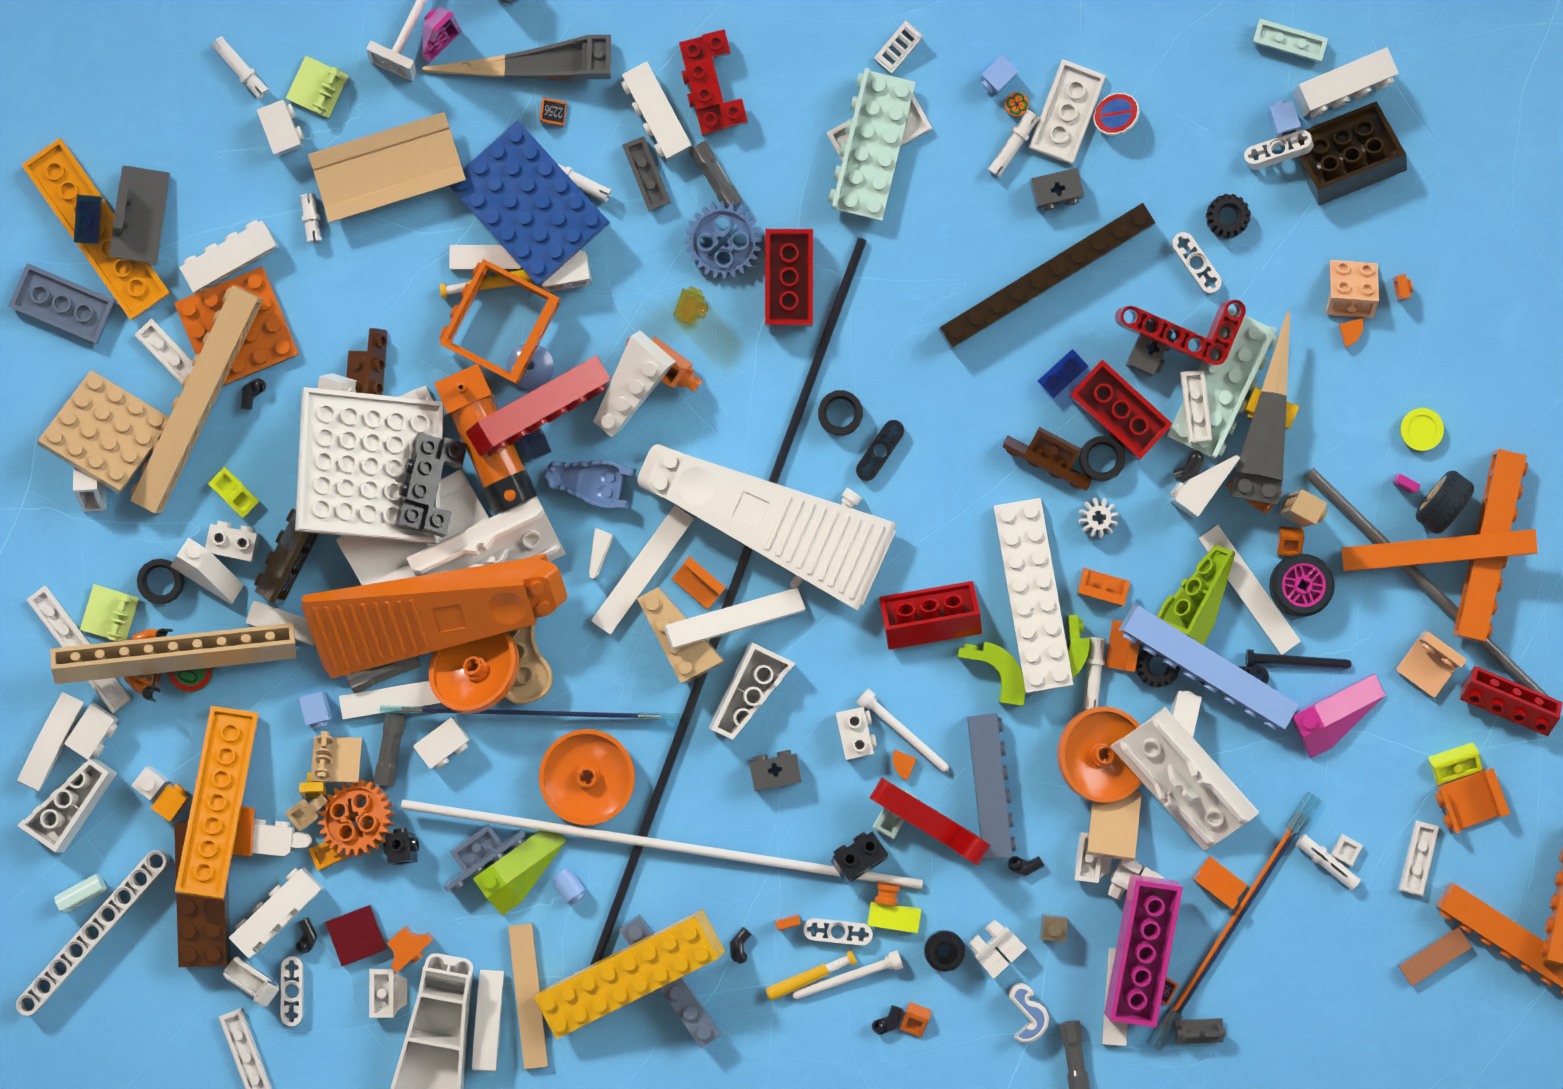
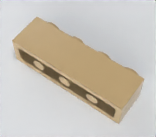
(1303, 508)

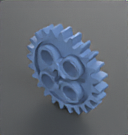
(707, 225)

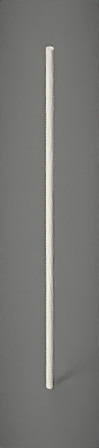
(652, 843)

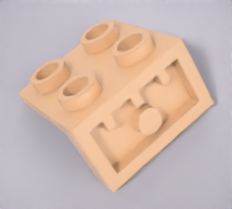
(1353, 289)
(1430, 663)

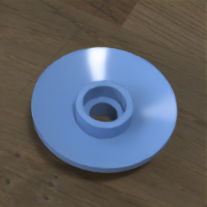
(542, 369)

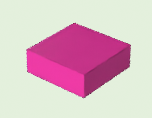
(1406, 483)

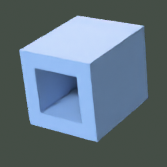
(998, 75)
(1283, 118)
(315, 709)

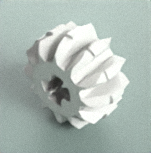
(1102, 510)

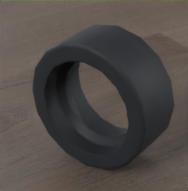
(858, 412)
(1105, 476)
(142, 582)

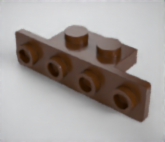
(369, 365)
(1050, 454)

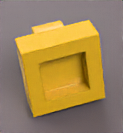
(311, 790)

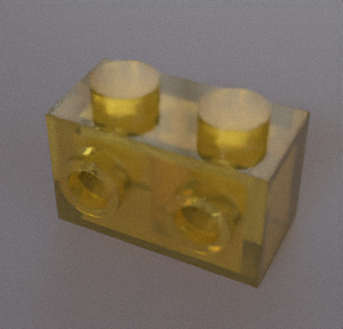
(691, 307)

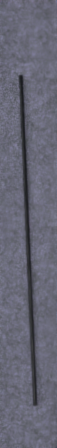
(728, 602)

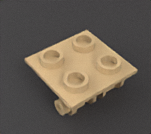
(335, 759)

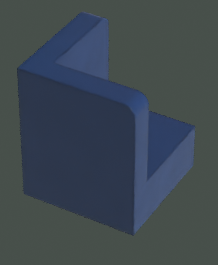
(535, 445)

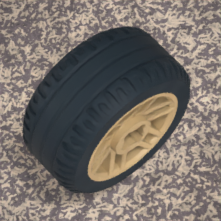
(1444, 502)

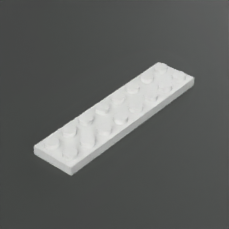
(1033, 595)

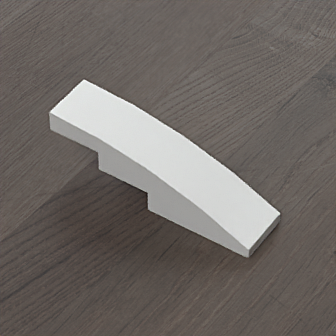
(50, 742)
(487, 1020)

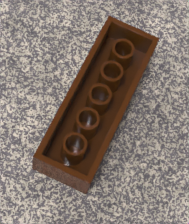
(201, 921)

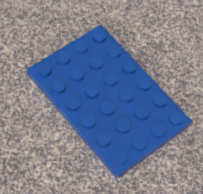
(529, 203)

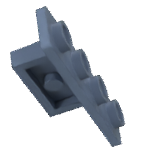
(478, 851)

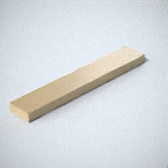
(526, 987)

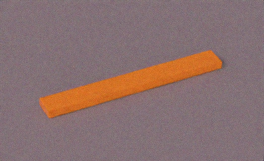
(1439, 550)

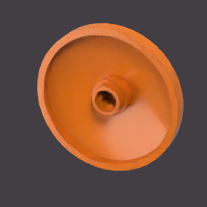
(474, 673)
(1088, 760)
(586, 777)

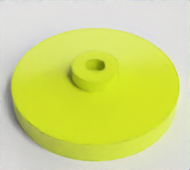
(1422, 429)

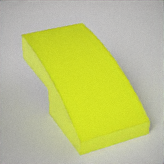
(233, 492)
(894, 917)

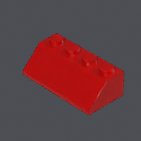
(930, 615)

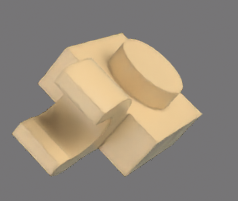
(305, 813)

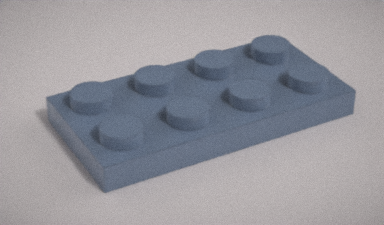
(62, 303)

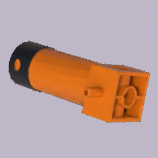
(502, 475)

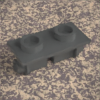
(1199, 1031)

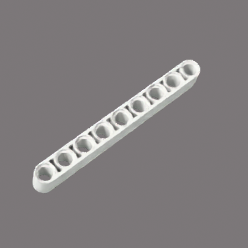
(83, 938)

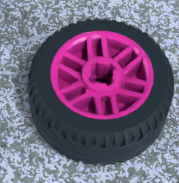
(1287, 577)

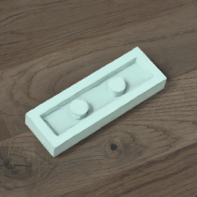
(1290, 40)

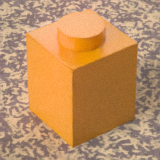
(171, 801)

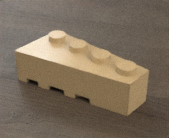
(688, 660)

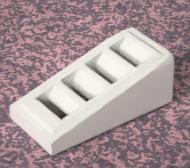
(892, 42)
(600, 548)

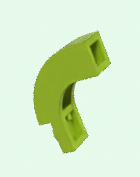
(1078, 647)
(1011, 677)

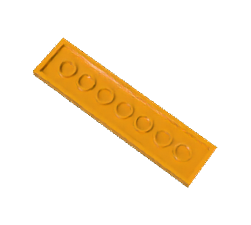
(60, 181)
(217, 803)

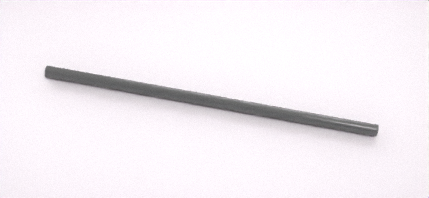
(1418, 577)

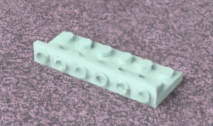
(871, 145)
(1229, 384)

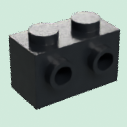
(858, 857)

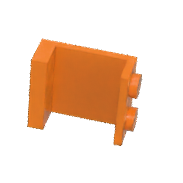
(1471, 800)

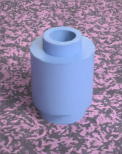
(568, 886)

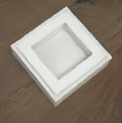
(1346, 850)

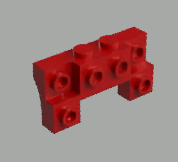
(704, 85)

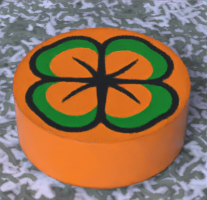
(1016, 104)

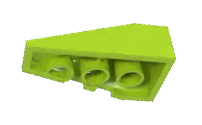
(1197, 602)
(516, 873)

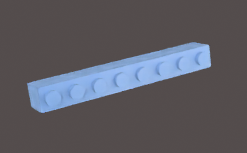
(1208, 667)

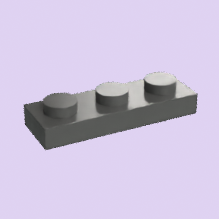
(646, 174)

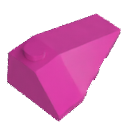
(438, 32)
(1334, 716)

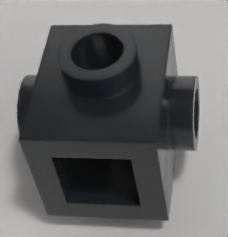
(401, 847)

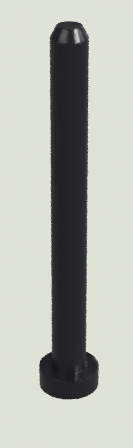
(1252, 657)

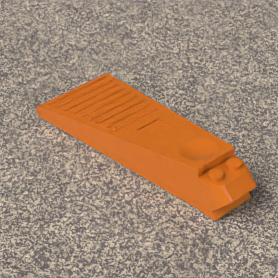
(428, 612)

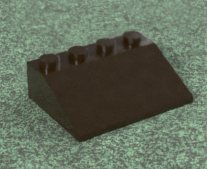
(1351, 153)
(284, 562)

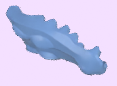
(593, 481)

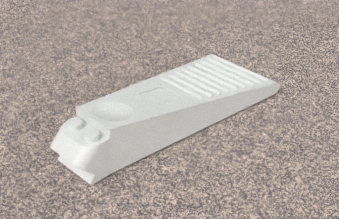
(802, 533)
(438, 1028)

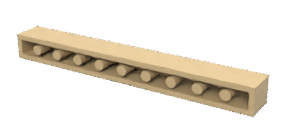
(196, 399)
(173, 653)

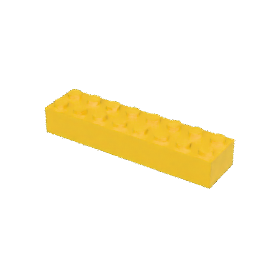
(629, 974)

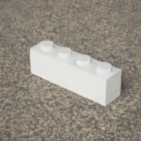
(656, 110)
(228, 257)

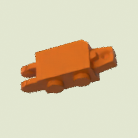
(681, 372)

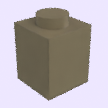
(1053, 928)

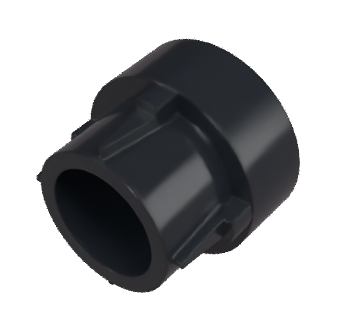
(944, 963)

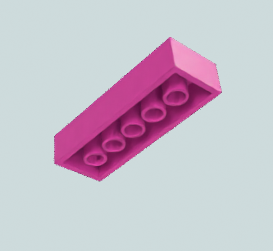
(1143, 950)

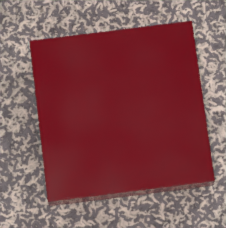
(356, 935)

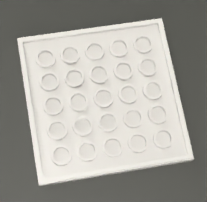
(356, 460)

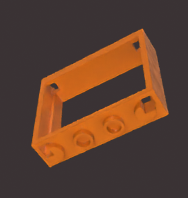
(469, 293)

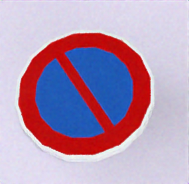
(1116, 114)

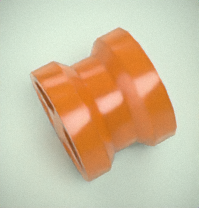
(887, 894)

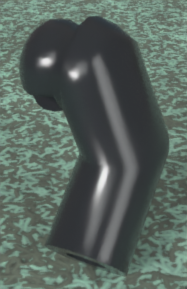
(250, 391)
(1191, 468)
(1024, 867)
(308, 937)
(736, 946)
(887, 1023)

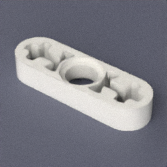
(1292, 138)
(1186, 262)
(819, 935)
(284, 997)

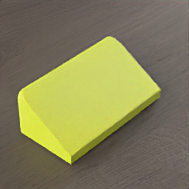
(1455, 763)

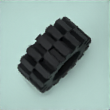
(1242, 215)
(1148, 677)

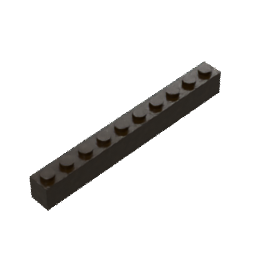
(1046, 276)

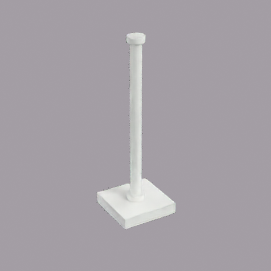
(392, 59)

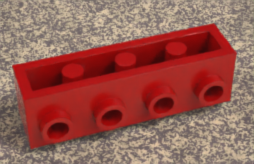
(1511, 701)

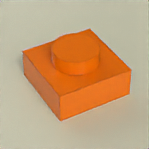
(1403, 287)

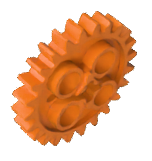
(374, 809)

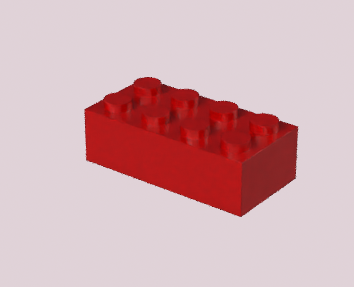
(788, 277)
(1120, 410)

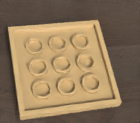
(103, 431)

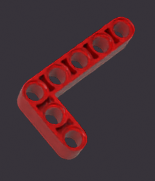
(1183, 335)
(930, 821)

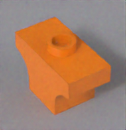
(408, 947)

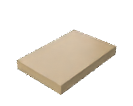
(1115, 828)

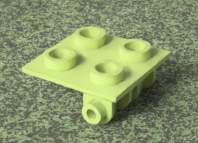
(317, 86)
(109, 613)

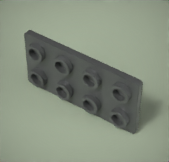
(139, 215)

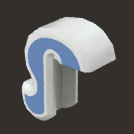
(251, 981)
(1034, 1011)

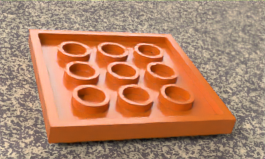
(268, 338)

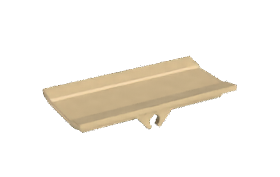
(387, 167)

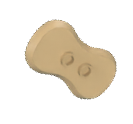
(534, 672)

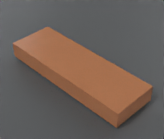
(1435, 956)

